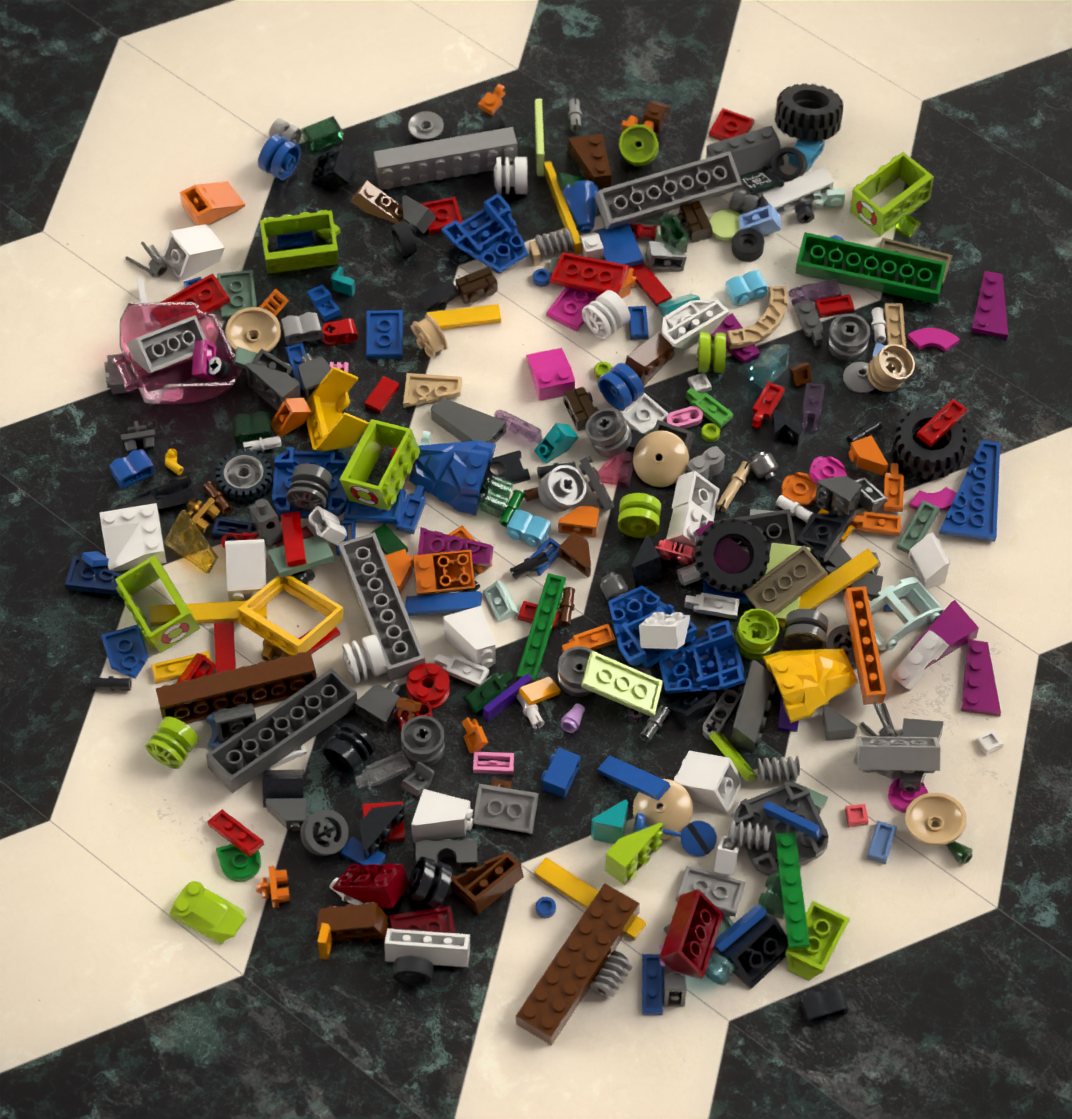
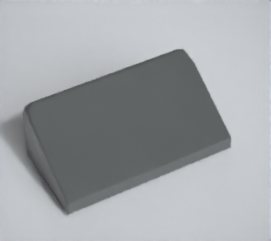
(269, 361)
(870, 497)

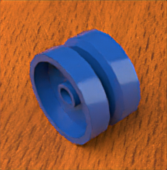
(279, 157)
(620, 386)

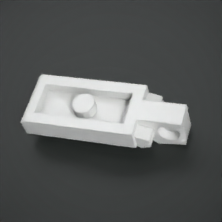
(713, 605)
(462, 669)

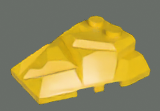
(810, 678)

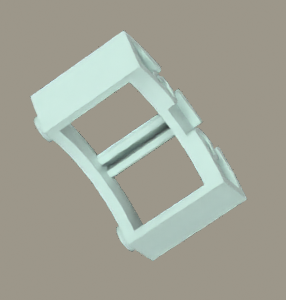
(921, 599)

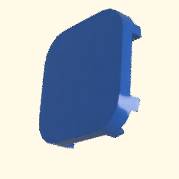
(284, 464)

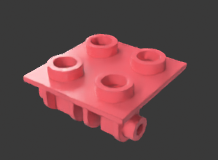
(666, 553)

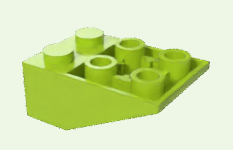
(633, 851)

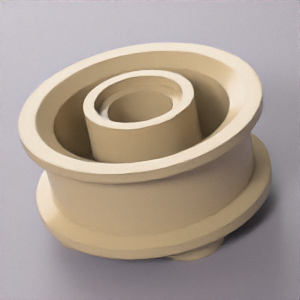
(429, 335)

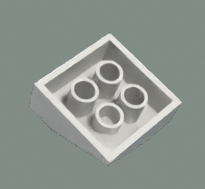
(132, 536)

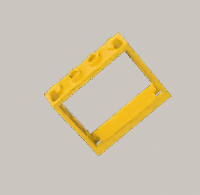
(277, 636)

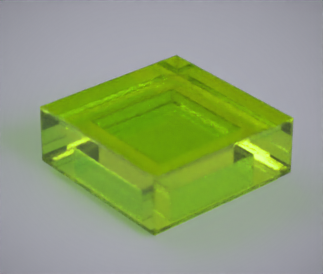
(908, 225)

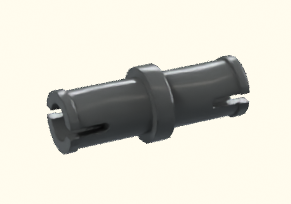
(654, 723)

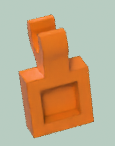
(491, 102)
(475, 736)

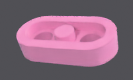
(684, 416)

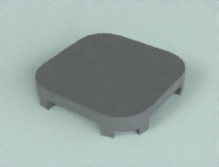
(794, 799)

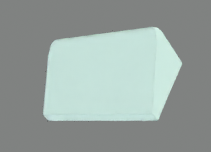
(500, 601)

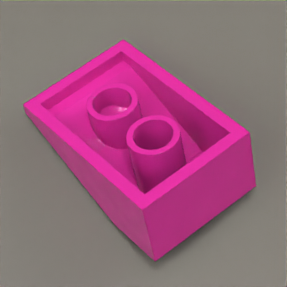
(551, 373)

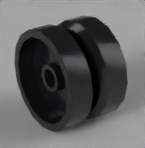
(429, 882)

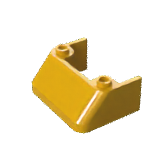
(326, 423)

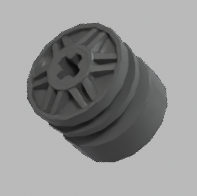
(309, 487)

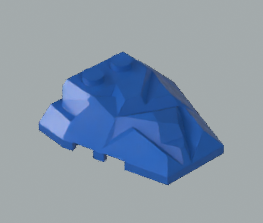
(489, 235)
(453, 472)
(628, 613)
(705, 664)

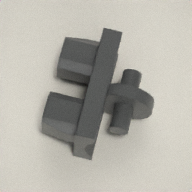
(139, 435)

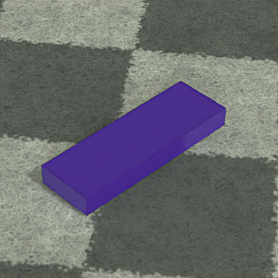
(505, 698)

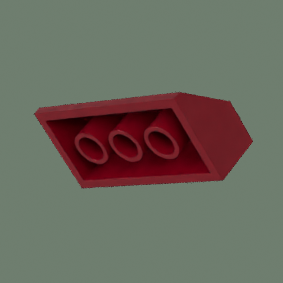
(691, 934)

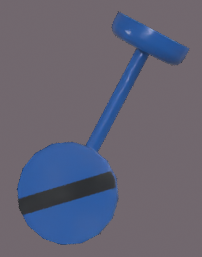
(696, 838)

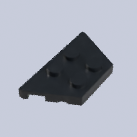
(825, 532)

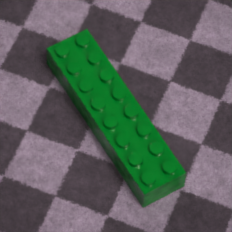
(870, 267)

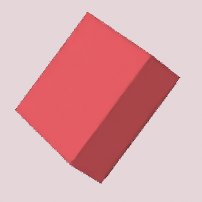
(856, 815)

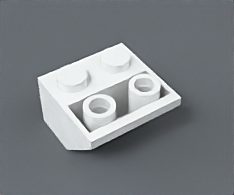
(683, 524)
(929, 561)
(664, 630)

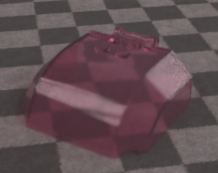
(175, 382)

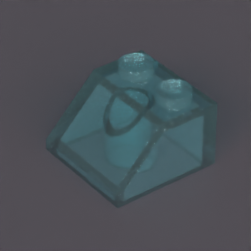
(769, 364)

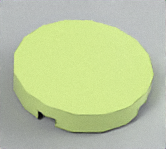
(725, 224)

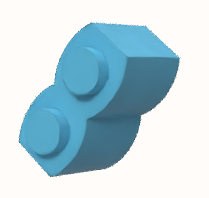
(746, 287)
(528, 528)

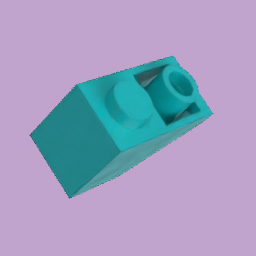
(556, 442)

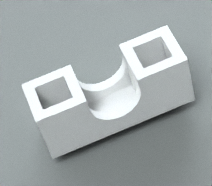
(926, 650)

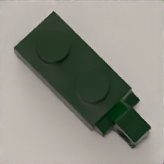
(487, 691)

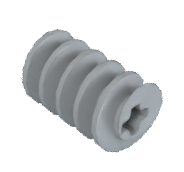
(554, 242)
(780, 769)
(749, 835)
(610, 974)

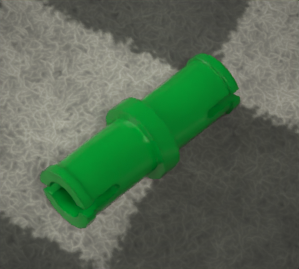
(513, 504)

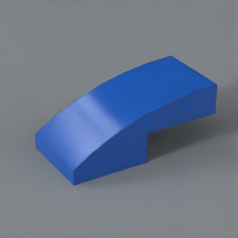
(323, 303)

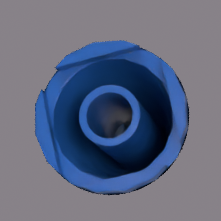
(582, 204)

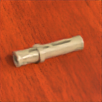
(737, 480)

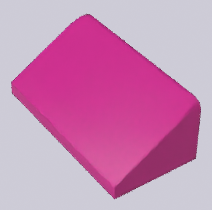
(202, 354)

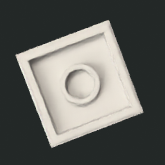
(643, 414)

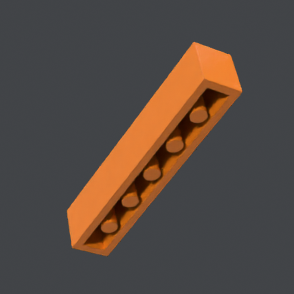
(864, 645)

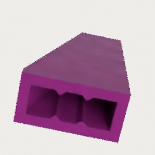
(954, 628)

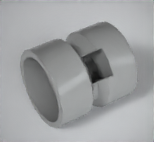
(284, 129)

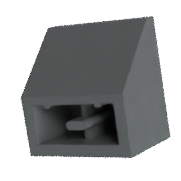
(838, 494)

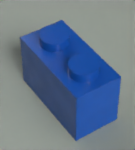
(560, 772)

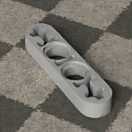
(722, 705)

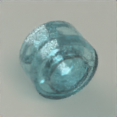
(719, 969)

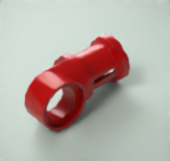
(644, 231)

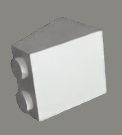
(191, 251)
(245, 568)
(471, 636)
(710, 780)
(441, 817)

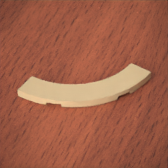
(765, 325)

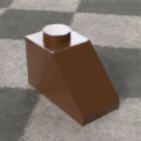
(656, 113)
(576, 553)

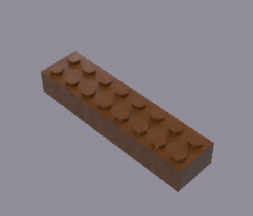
(253, 684)
(577, 964)

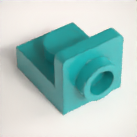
(342, 284)

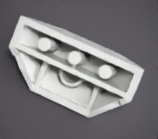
(684, 324)

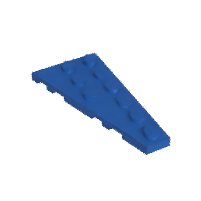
(976, 502)

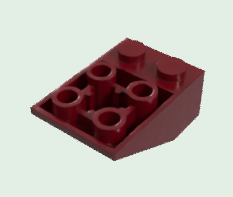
(373, 883)

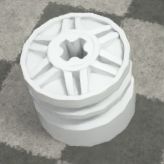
(511, 175)
(606, 314)
(364, 658)

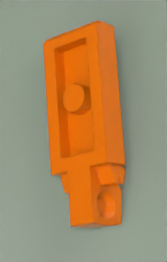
(893, 490)
(877, 523)
(592, 639)

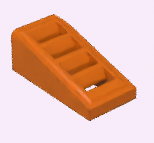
(277, 300)

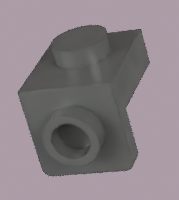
(419, 779)

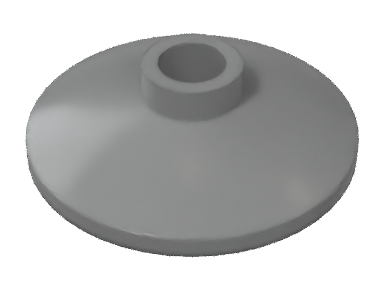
(426, 125)
(855, 381)

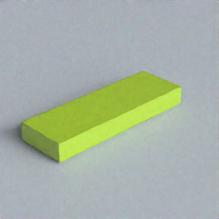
(730, 752)

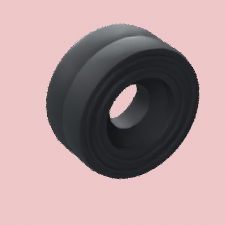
(747, 254)

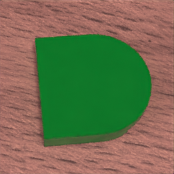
(238, 865)

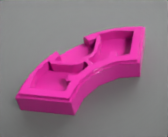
(933, 338)
(941, 499)

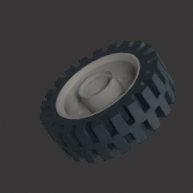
(248, 464)

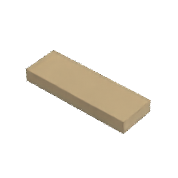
(894, 324)

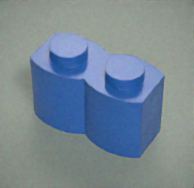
(132, 468)

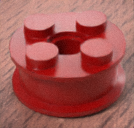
(430, 675)

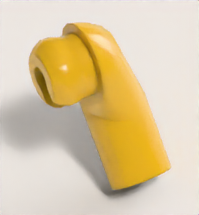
(171, 462)

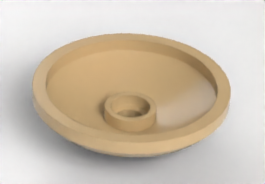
(253, 323)
(672, 465)
(676, 810)
(939, 811)

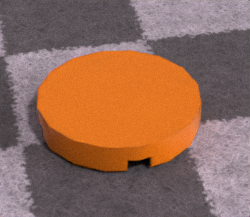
(799, 489)

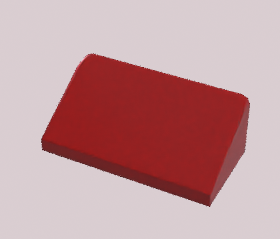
(197, 668)

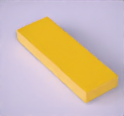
(173, 668)

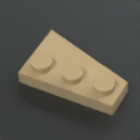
(430, 388)

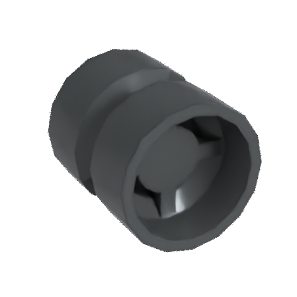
(743, 202)

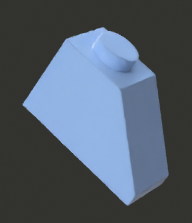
(764, 220)

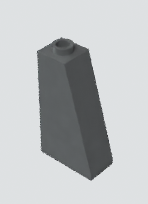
(466, 422)
(918, 728)

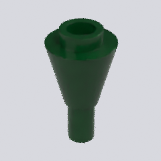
(960, 852)

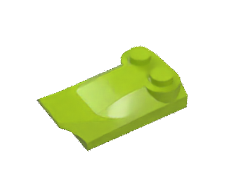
(207, 913)
(824, 934)

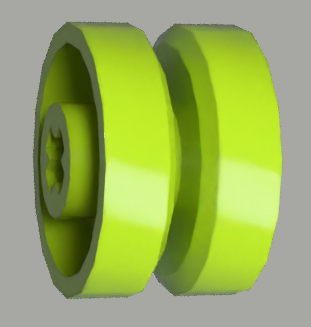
(638, 134)
(711, 352)
(639, 515)

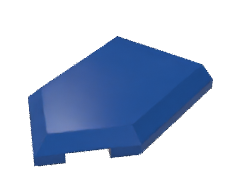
(126, 650)

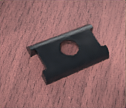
(513, 468)

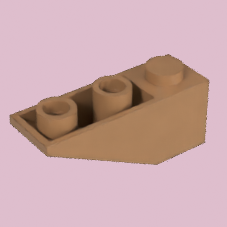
(378, 203)

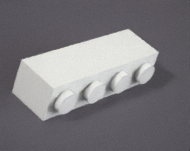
(797, 190)
(437, 947)

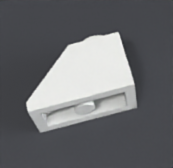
(592, 245)
(726, 857)

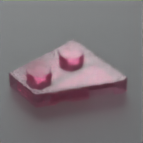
(618, 469)

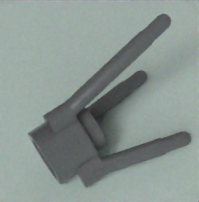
(157, 265)
(888, 730)

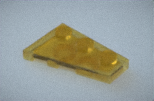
(190, 543)

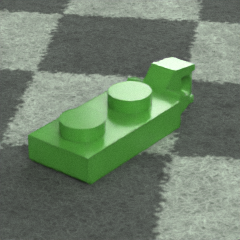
(710, 407)

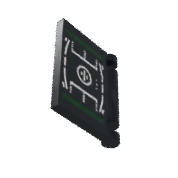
(761, 180)

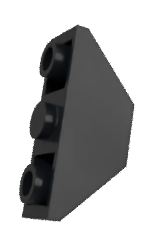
(378, 826)

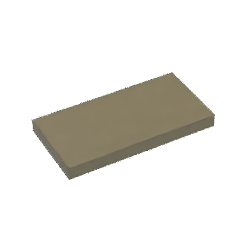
(905, 248)
(786, 582)

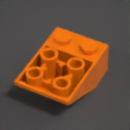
(210, 202)
(443, 572)

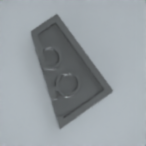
(604, 499)

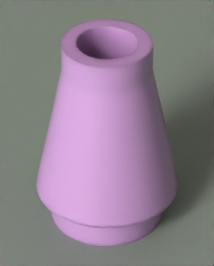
(572, 720)

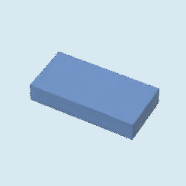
(881, 842)

